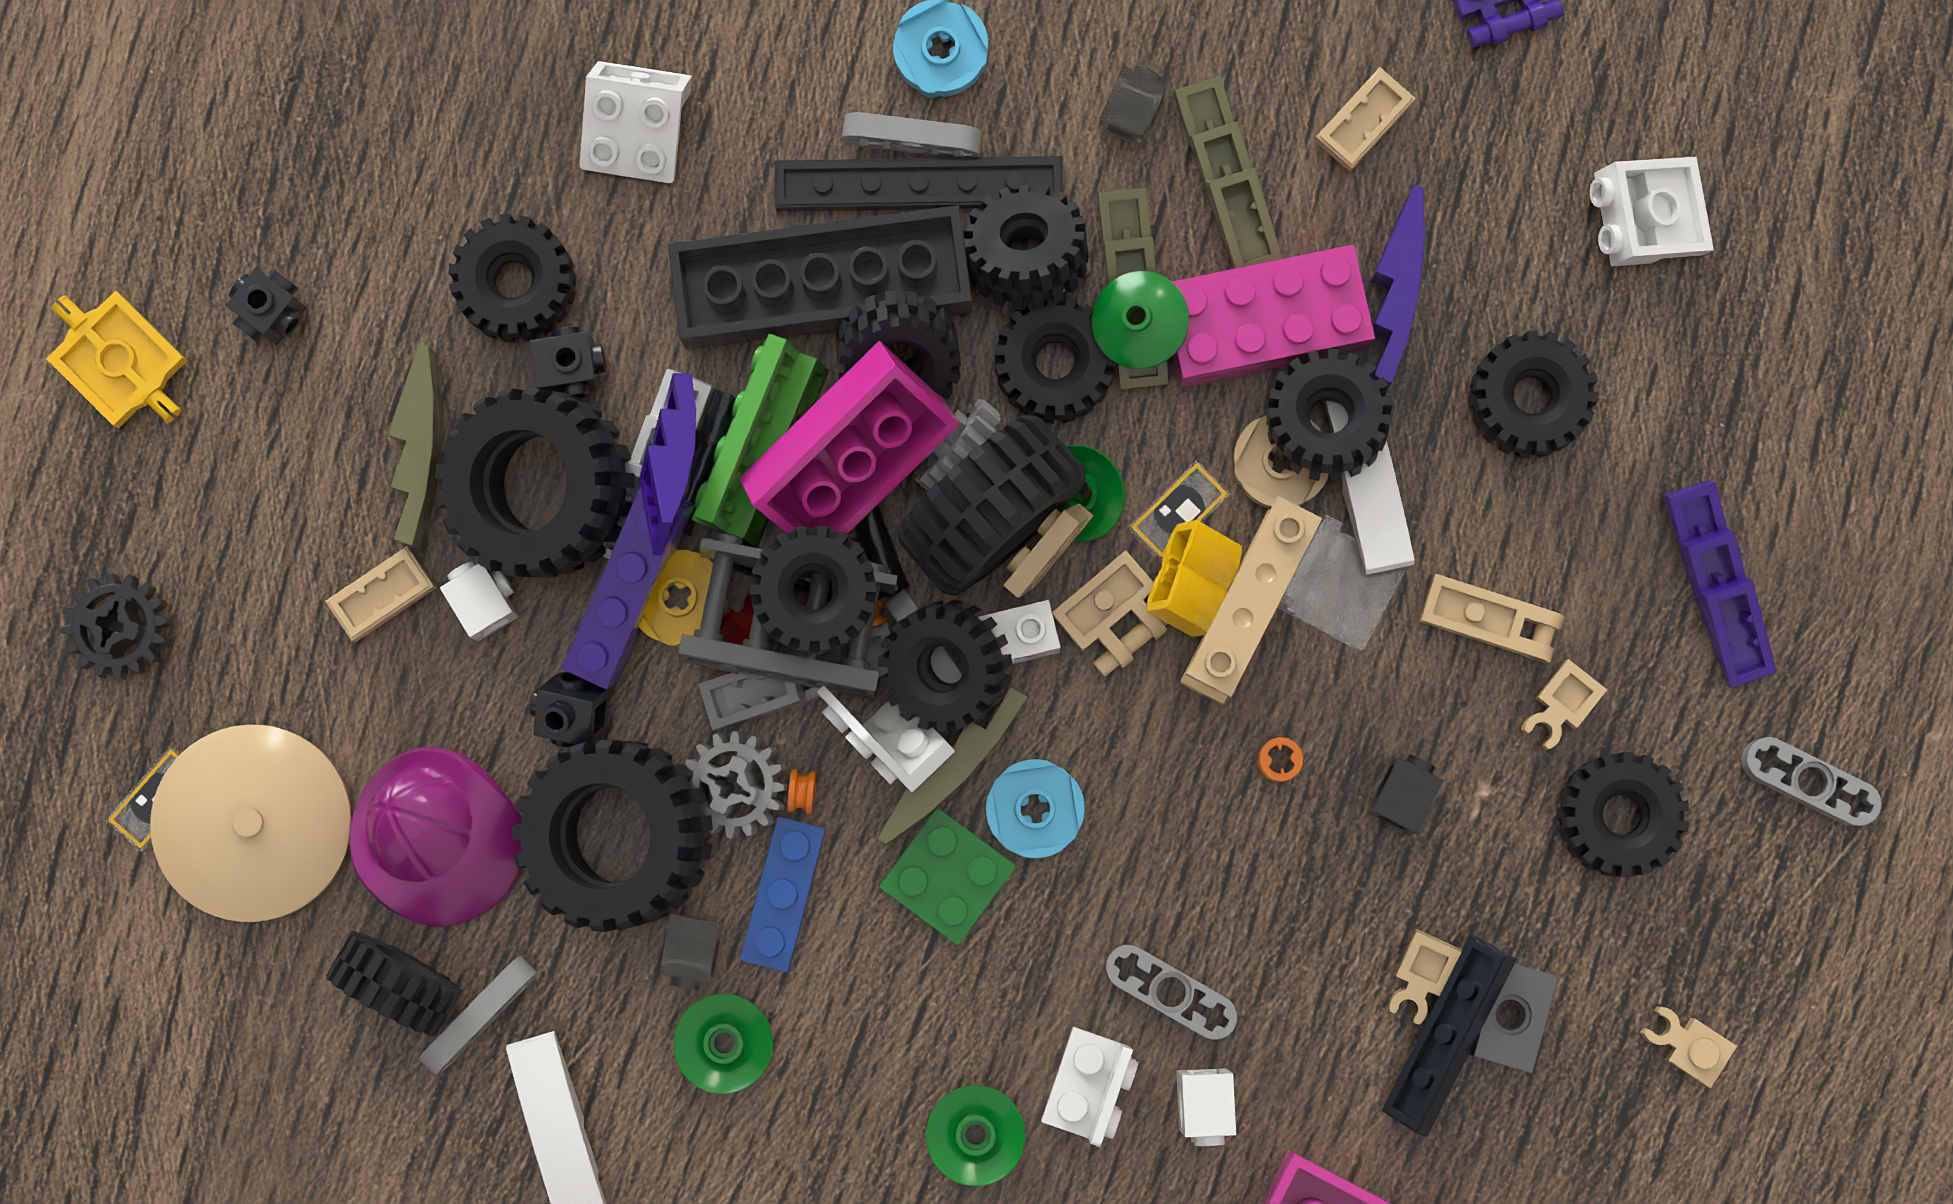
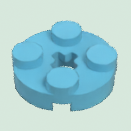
(949, 22)
(1052, 786)

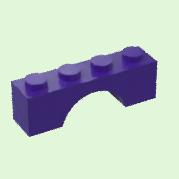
(620, 599)

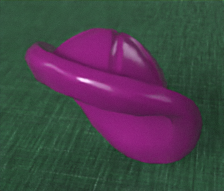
(435, 838)

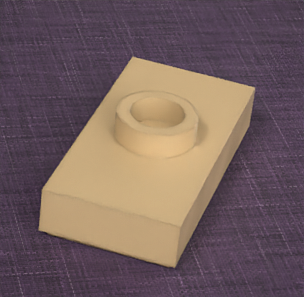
(1364, 119)
(380, 594)

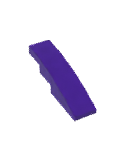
(1400, 274)
(669, 461)
(1720, 584)

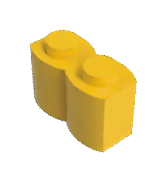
(1194, 577)

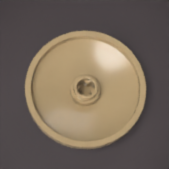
(251, 823)

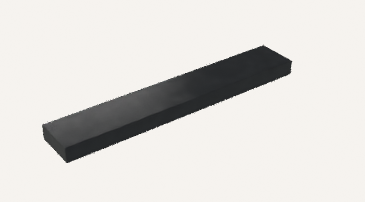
(908, 182)

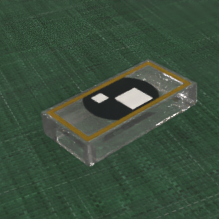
(1187, 499)
(133, 813)

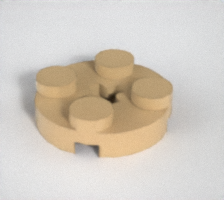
(1255, 472)

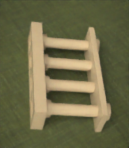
(1251, 600)

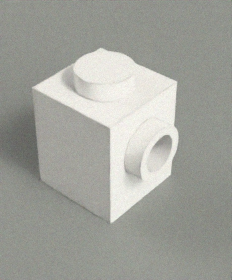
(479, 599)

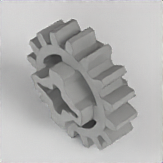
(975, 428)
(744, 766)

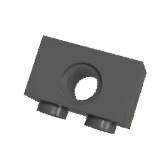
(1519, 1044)

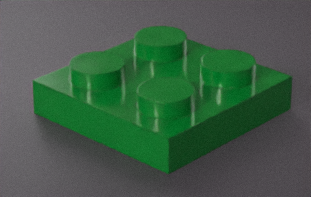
(947, 876)

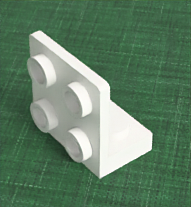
(632, 121)
(899, 744)
(1089, 1086)

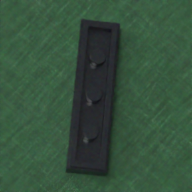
(1449, 1035)

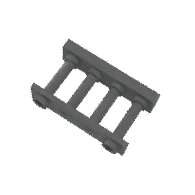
(756, 654)

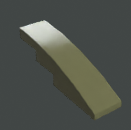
(1227, 173)
(1129, 249)
(419, 428)
(970, 752)

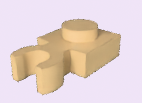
(1567, 699)
(1425, 969)
(1694, 1048)

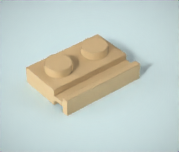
(1058, 533)

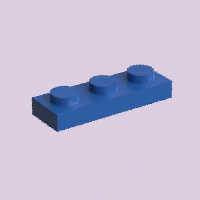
(783, 894)

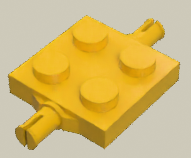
(116, 359)

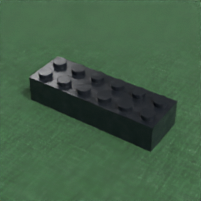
(814, 275)

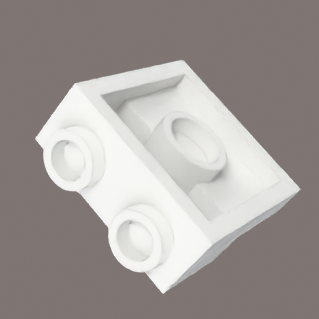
(1651, 210)

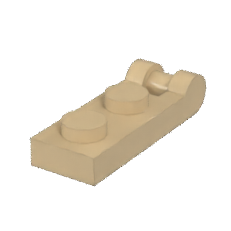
(1490, 617)

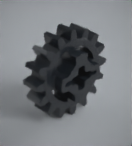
(110, 644)

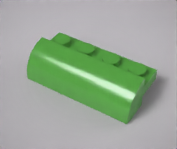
(775, 398)

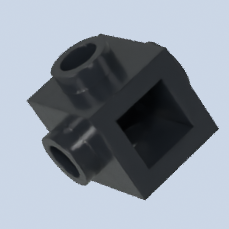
(279, 314)
(554, 353)
(570, 710)

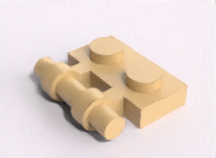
(1102, 604)

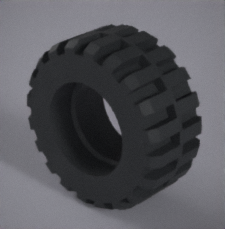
(477, 471)
(990, 504)
(552, 847)

